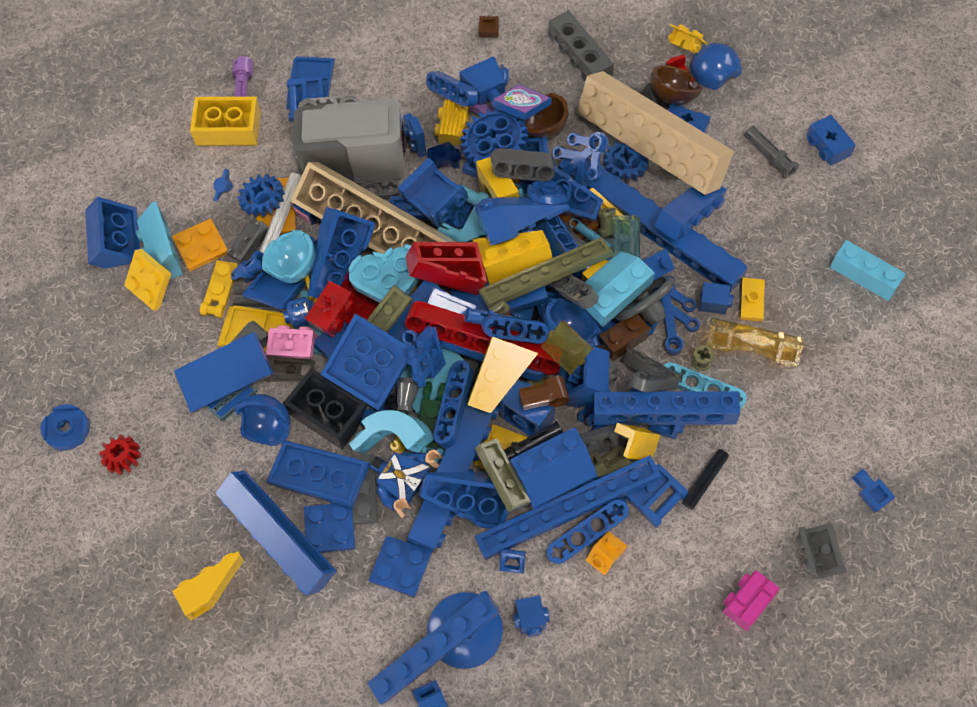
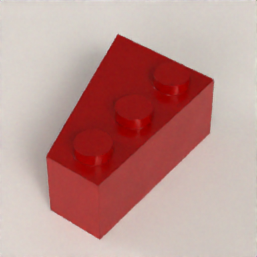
(448, 264)

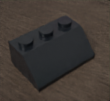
(326, 408)

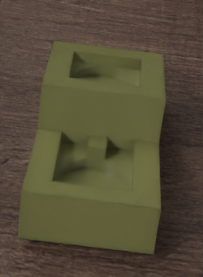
(610, 461)

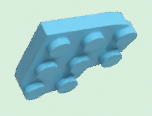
(378, 272)

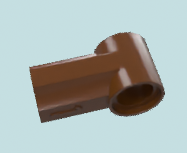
(550, 392)

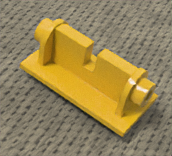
(690, 40)

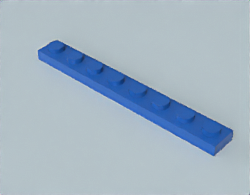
(568, 507)

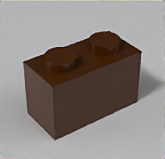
(623, 336)

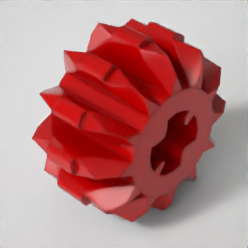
(114, 448)

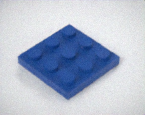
(367, 362)

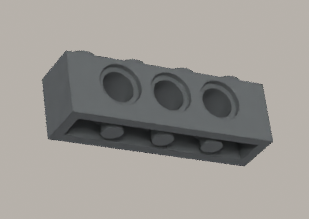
(578, 45)

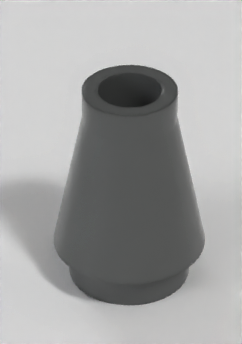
(406, 394)

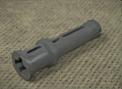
(777, 157)

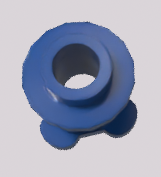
(458, 218)

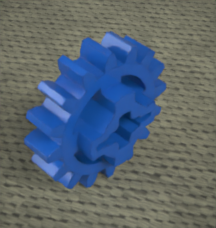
(616, 163)
(261, 195)

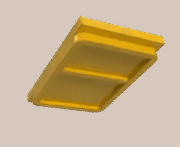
(240, 316)

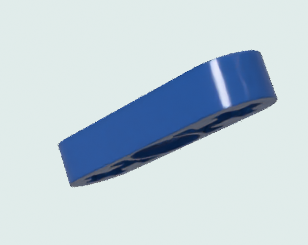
(500, 320)

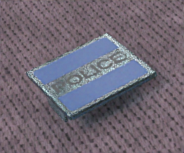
(225, 407)

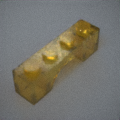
(734, 336)

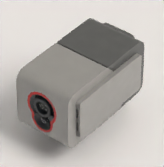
(351, 137)

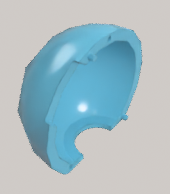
(290, 257)

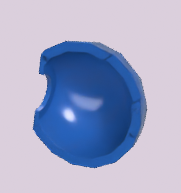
(715, 65)
(573, 315)
(264, 419)

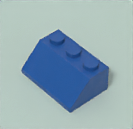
(111, 233)
(554, 467)

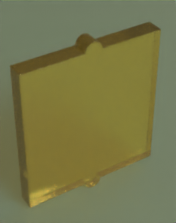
(567, 347)

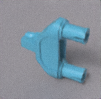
(471, 228)

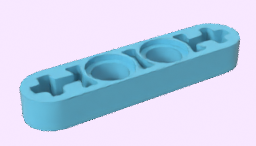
(703, 382)

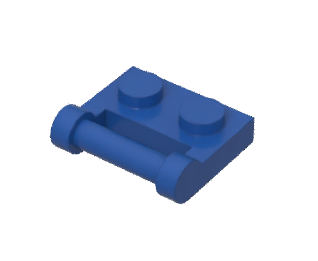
(311, 88)
(647, 495)

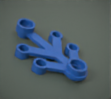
(580, 158)
(671, 312)

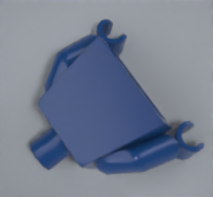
(486, 78)

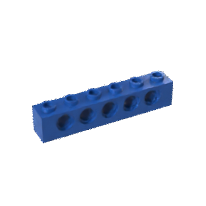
(667, 408)

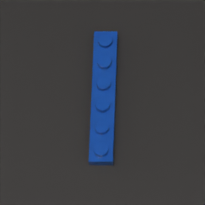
(434, 647)

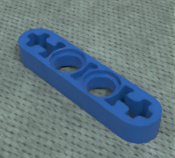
(452, 88)
(449, 403)
(585, 528)

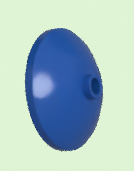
(476, 648)

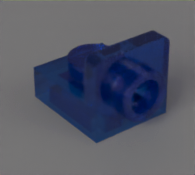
(444, 155)

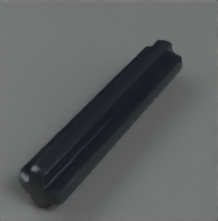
(705, 479)

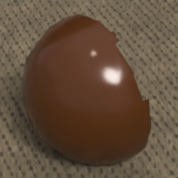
(674, 85)
(550, 120)

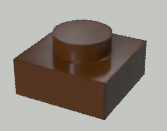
(488, 26)

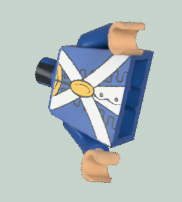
(402, 477)

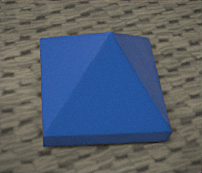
(512, 554)

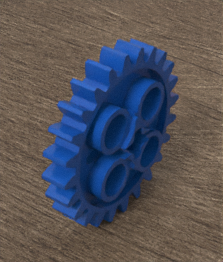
(494, 135)

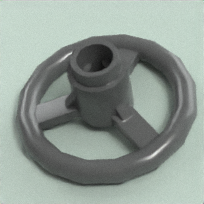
(648, 301)

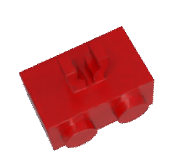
(331, 309)

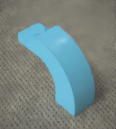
(409, 429)

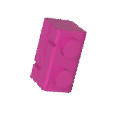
(750, 600)

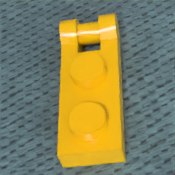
(218, 289)

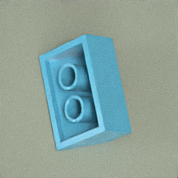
(157, 239)
(618, 285)

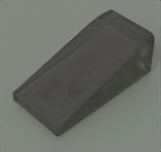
(287, 369)

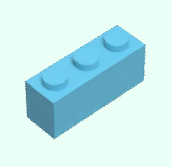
(867, 270)

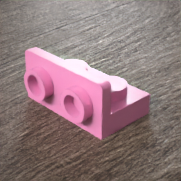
(291, 342)

